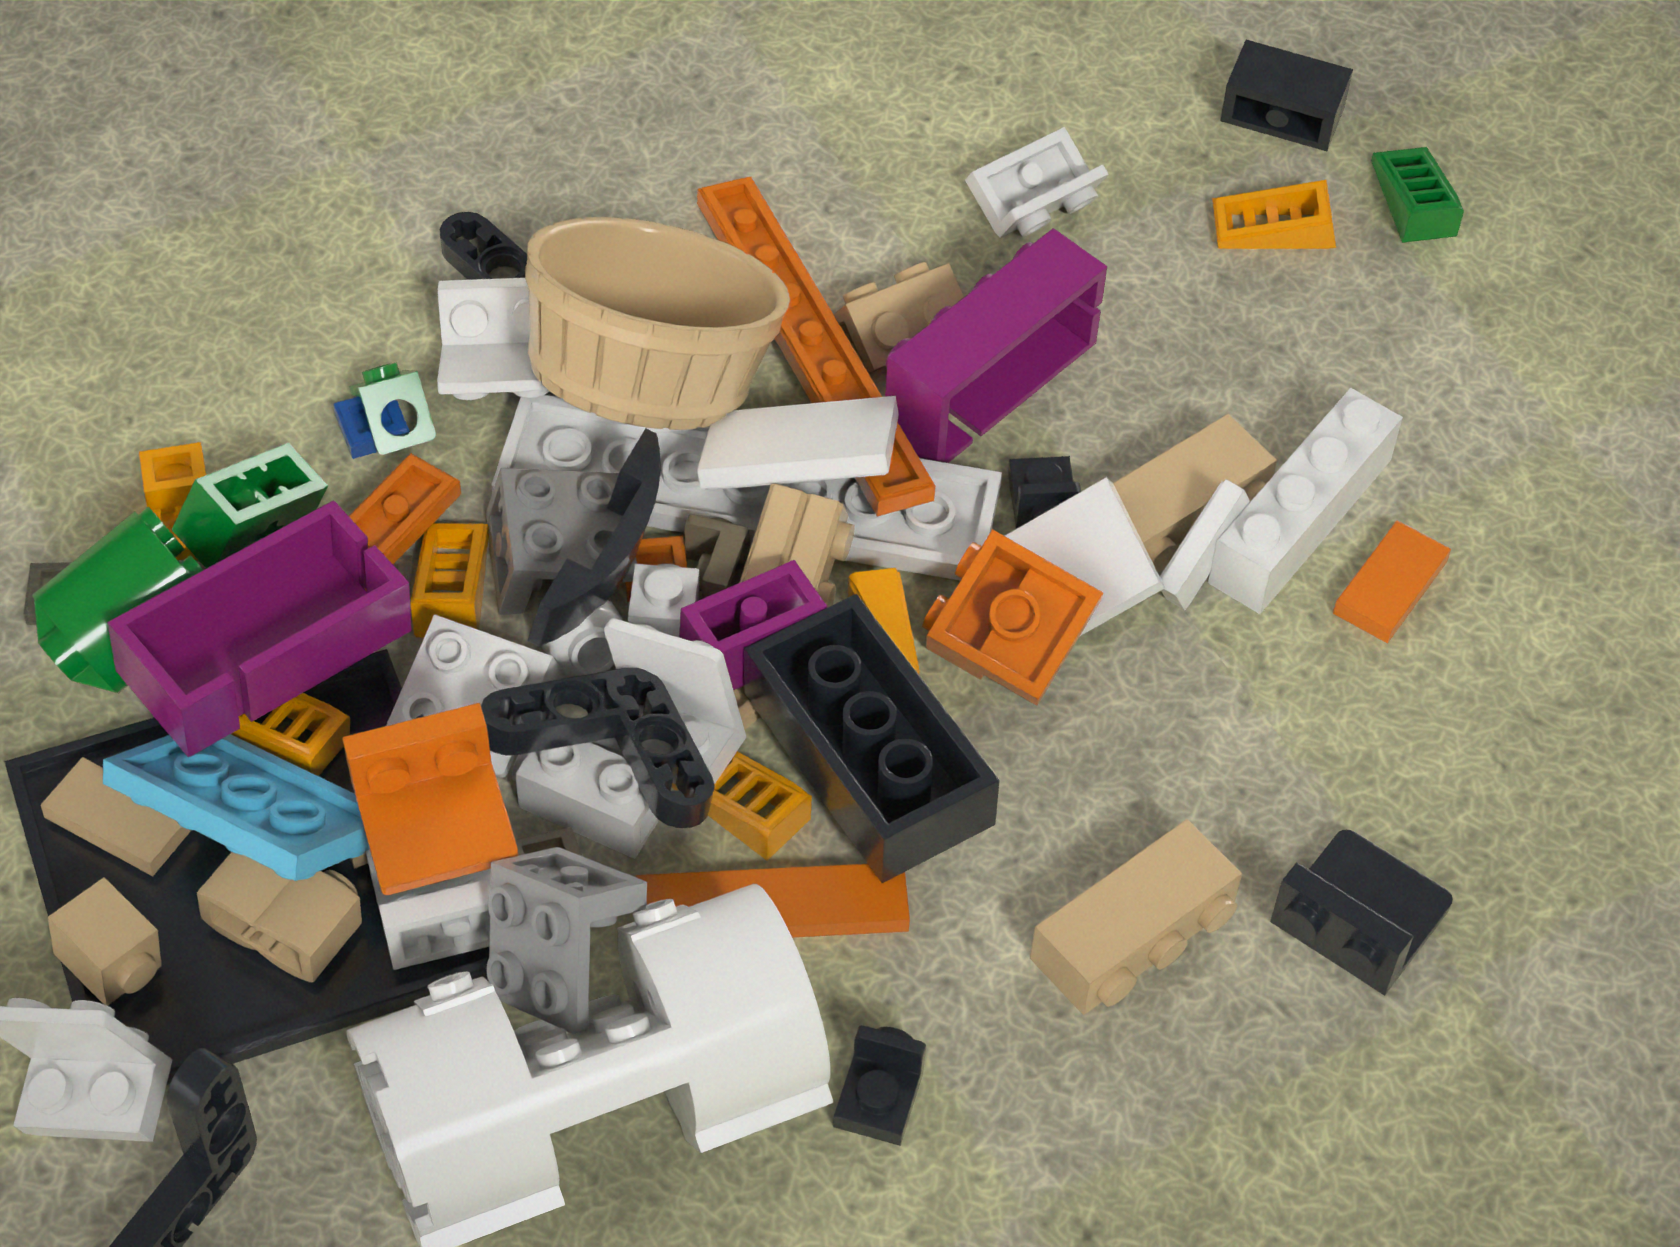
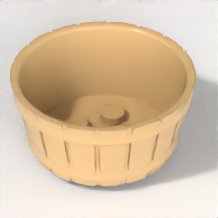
(648, 320)

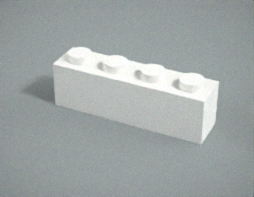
(1304, 500)

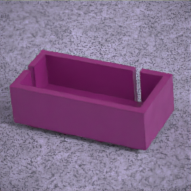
(996, 345)
(260, 627)

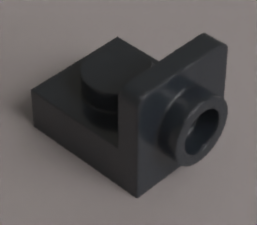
(1039, 485)
(881, 1084)

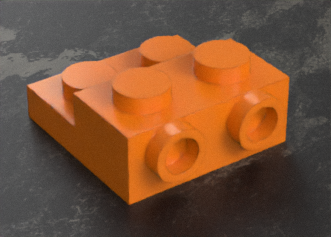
(1010, 616)

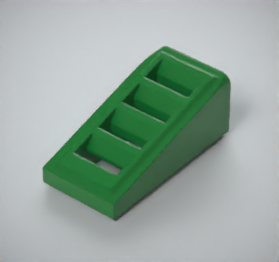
(1415, 220)

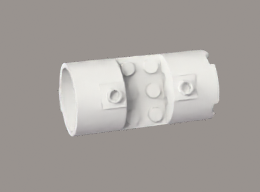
(710, 1019)

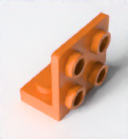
(429, 799)

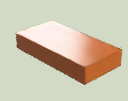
(1392, 581)

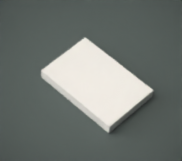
(799, 443)

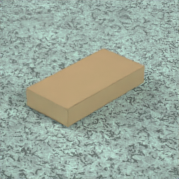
(112, 819)

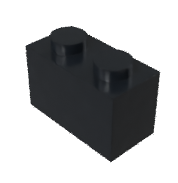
(1286, 95)

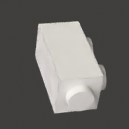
(586, 791)

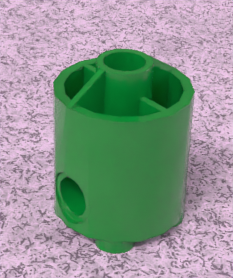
(101, 584)

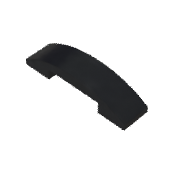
(582, 590)

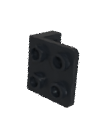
(1361, 909)

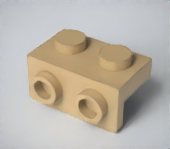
(898, 312)

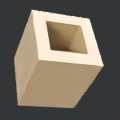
(105, 942)

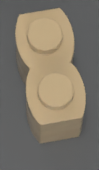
(285, 920)

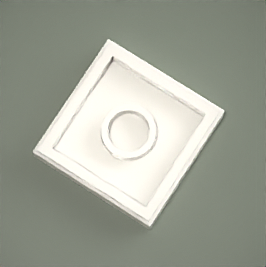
(1097, 544)

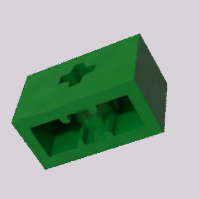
(247, 503)

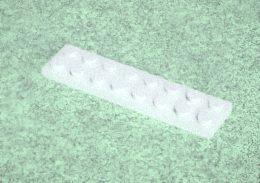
(916, 539)

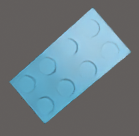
(245, 802)

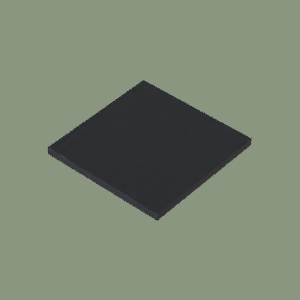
(208, 985)

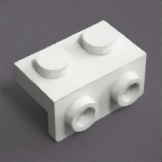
(1033, 182)

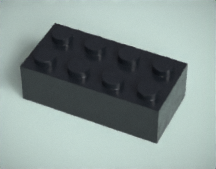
(870, 737)

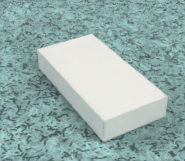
(1194, 556)

